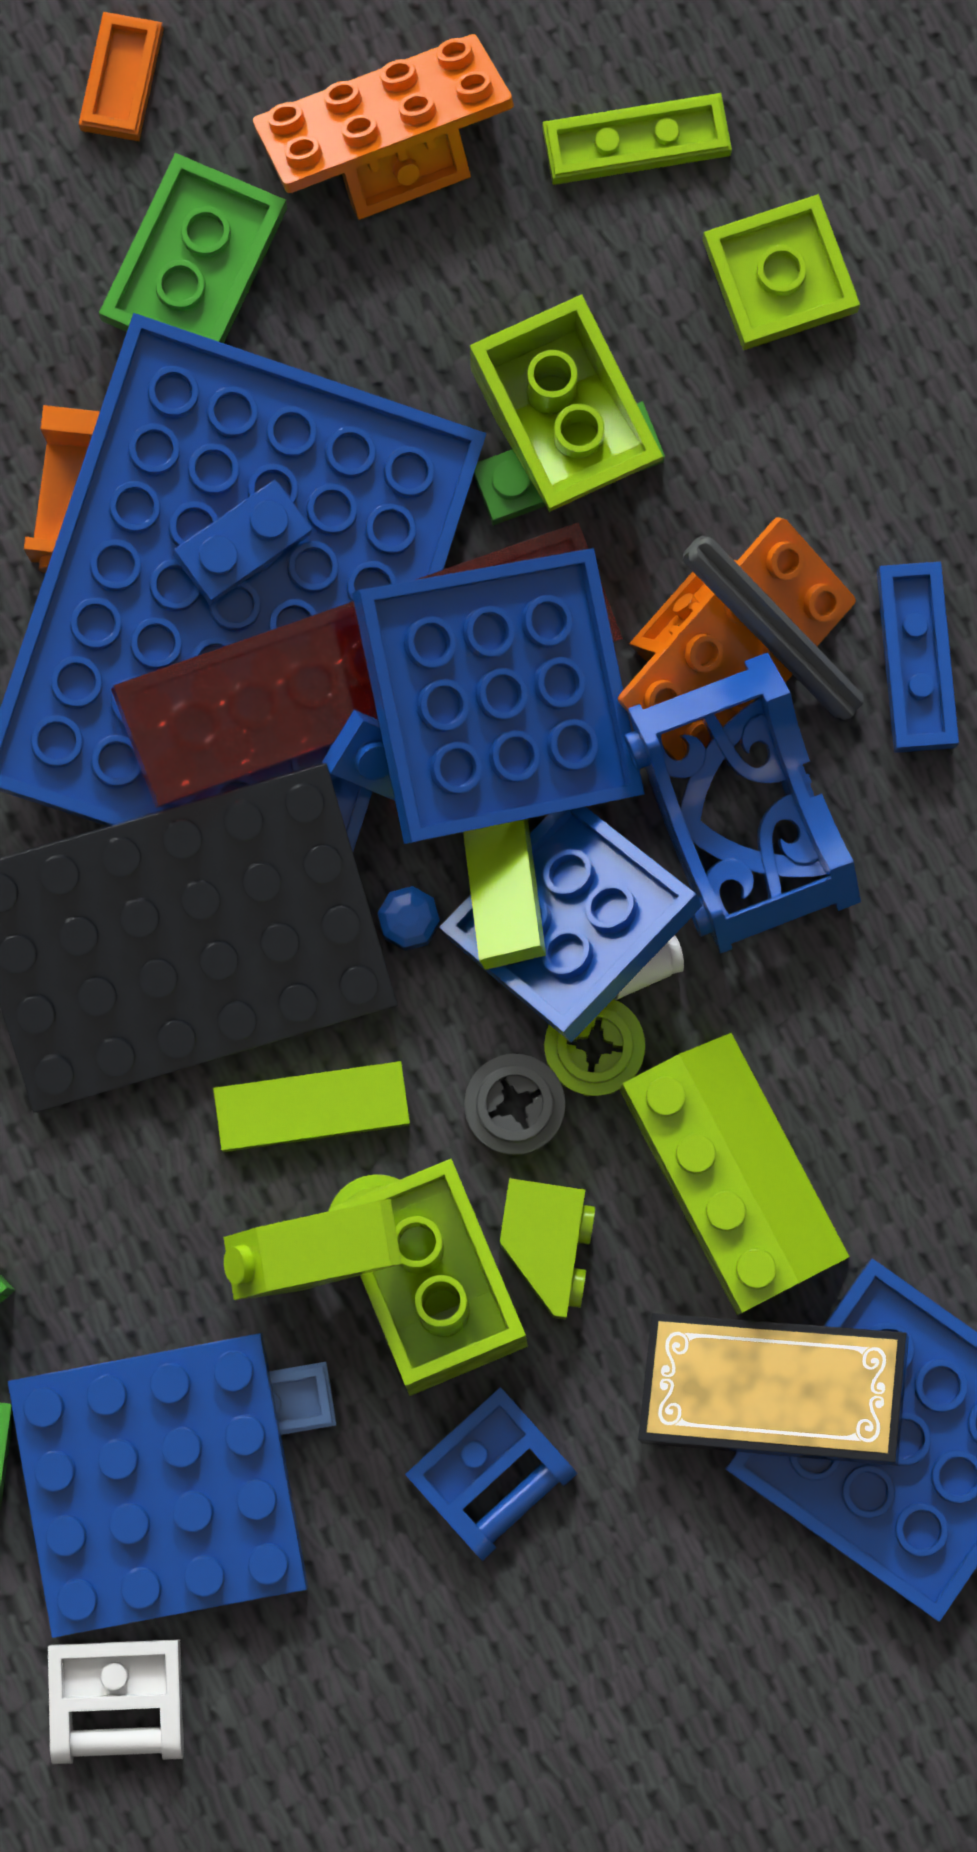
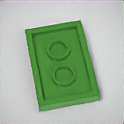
(195, 251)

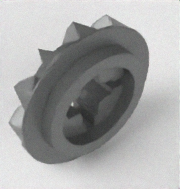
(525, 1076)

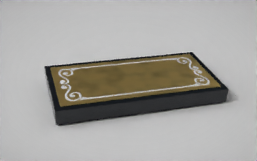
(774, 1388)

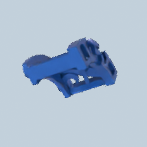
(818, 844)

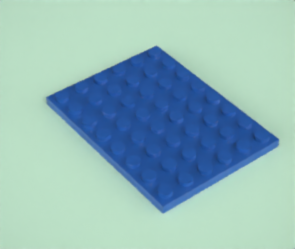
(172, 451)

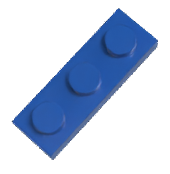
(917, 657)

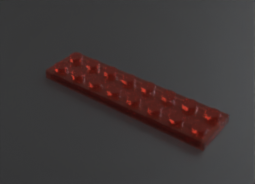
(270, 692)

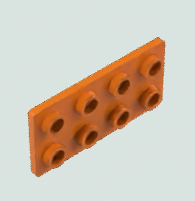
(389, 129)
(702, 641)

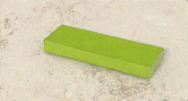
(636, 138)
(504, 894)
(311, 1106)

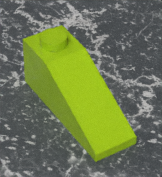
(311, 1250)

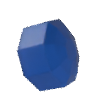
(408, 918)

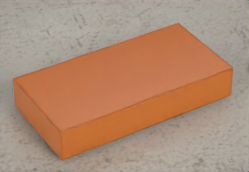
(121, 76)

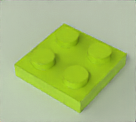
(781, 272)

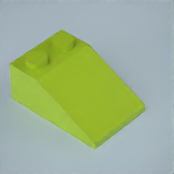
(563, 403)
(446, 1299)

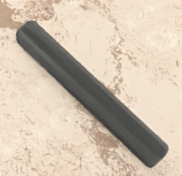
(773, 627)

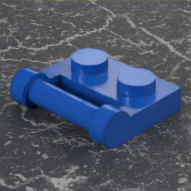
(477, 1456)

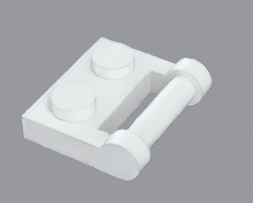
(115, 1679)

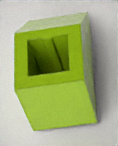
(542, 1238)

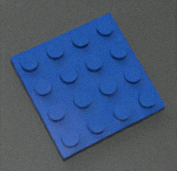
(497, 694)
(157, 1485)
(908, 1520)

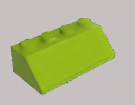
(733, 1172)

